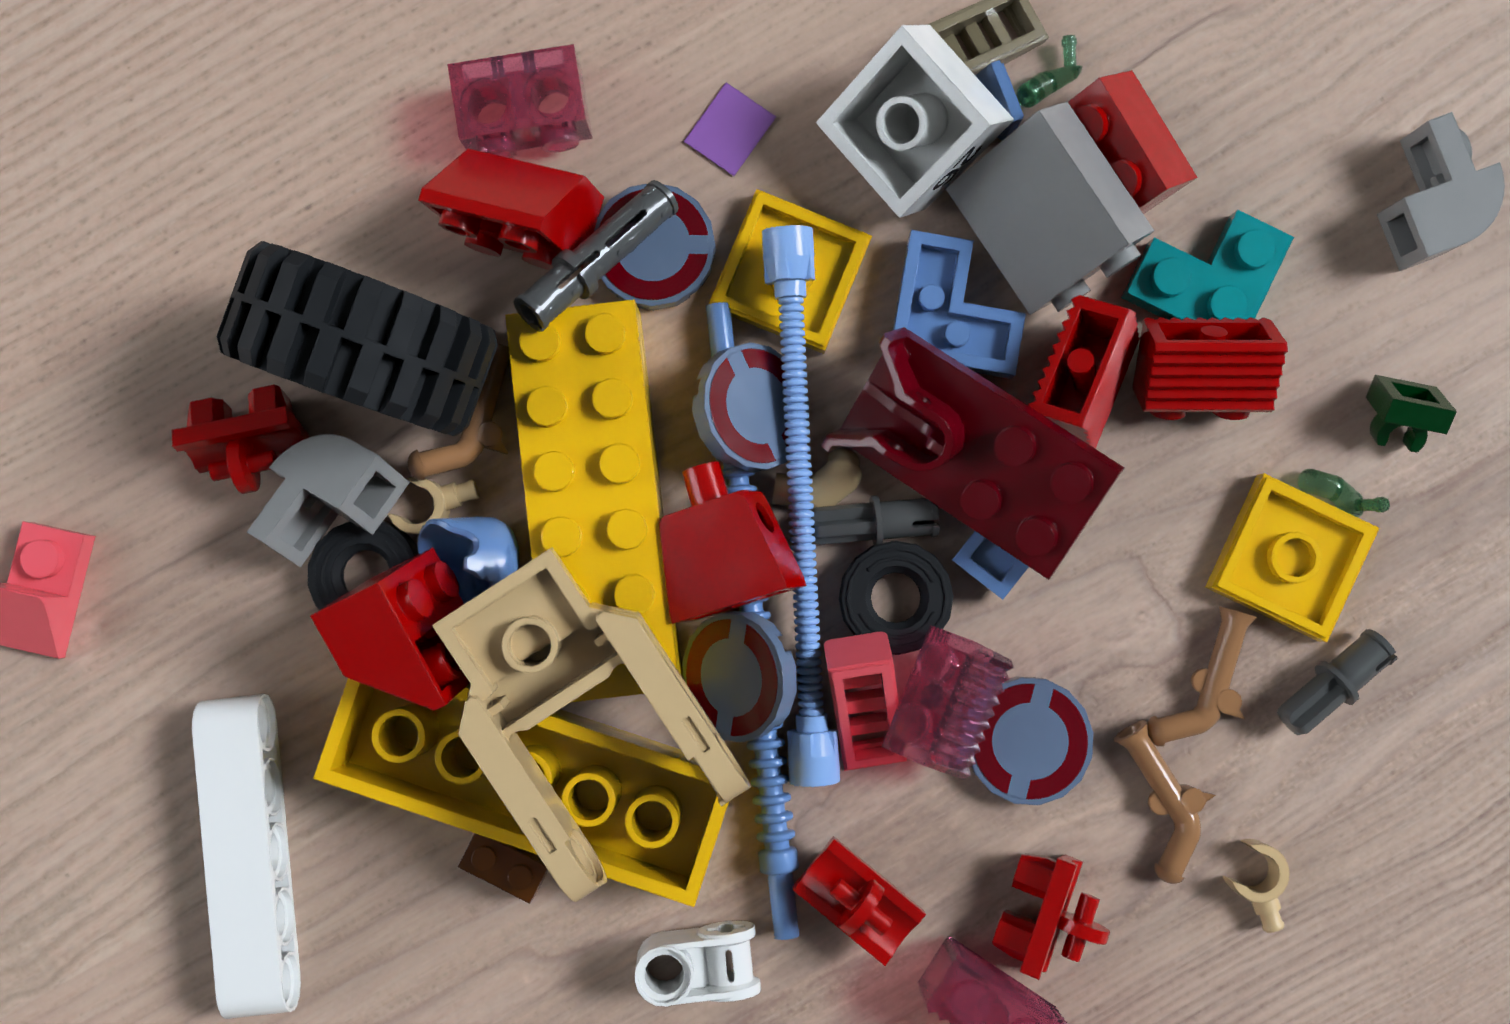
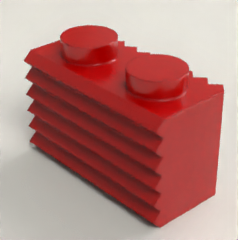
(1087, 367)
(1208, 367)

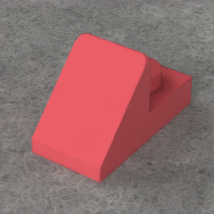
(43, 589)

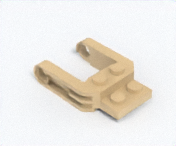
(531, 652)

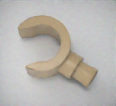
(444, 497)
(1266, 894)

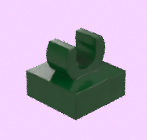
(1408, 405)

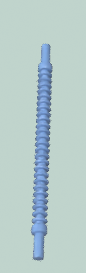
(778, 857)

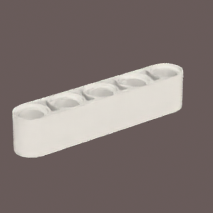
(246, 856)

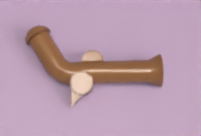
(479, 434)
(1211, 683)
(1170, 798)

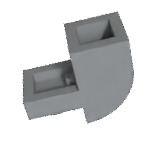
(1452, 200)
(325, 480)

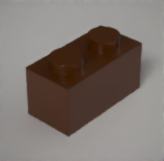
(504, 867)

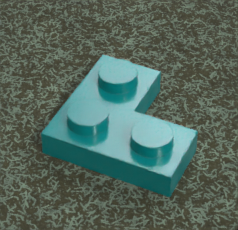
(1226, 286)

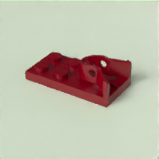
(976, 451)

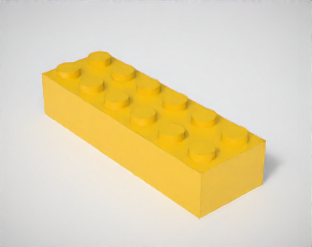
(594, 463)
(631, 796)

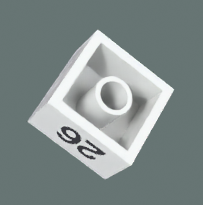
(914, 119)

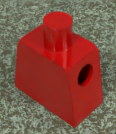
(723, 549)

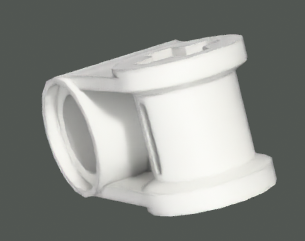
(703, 964)

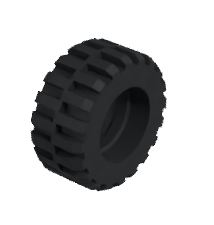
(356, 339)

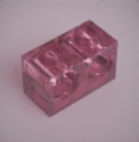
(521, 84)

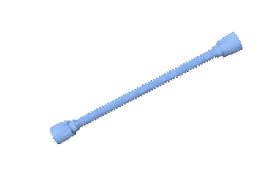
(789, 265)

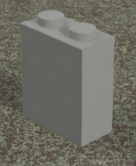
(1050, 209)

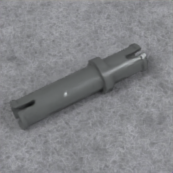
(546, 301)

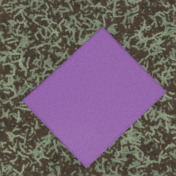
(730, 129)

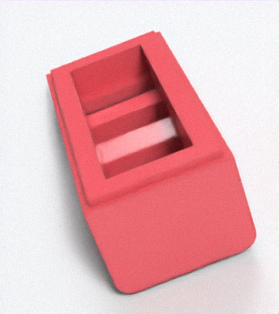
(855, 664)

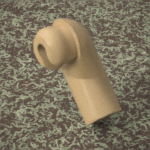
(830, 483)

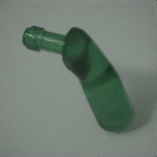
(1050, 81)
(1339, 492)

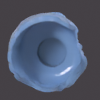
(475, 548)

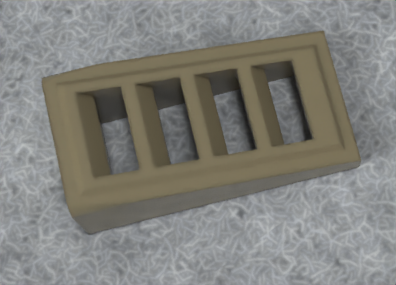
(965, 24)

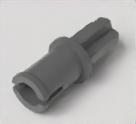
(875, 521)
(1337, 682)

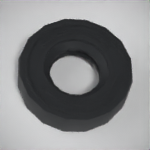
(340, 545)
(902, 558)

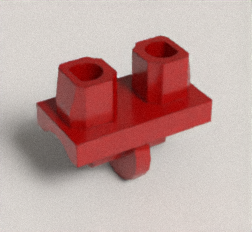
(239, 444)
(858, 900)
(1036, 940)

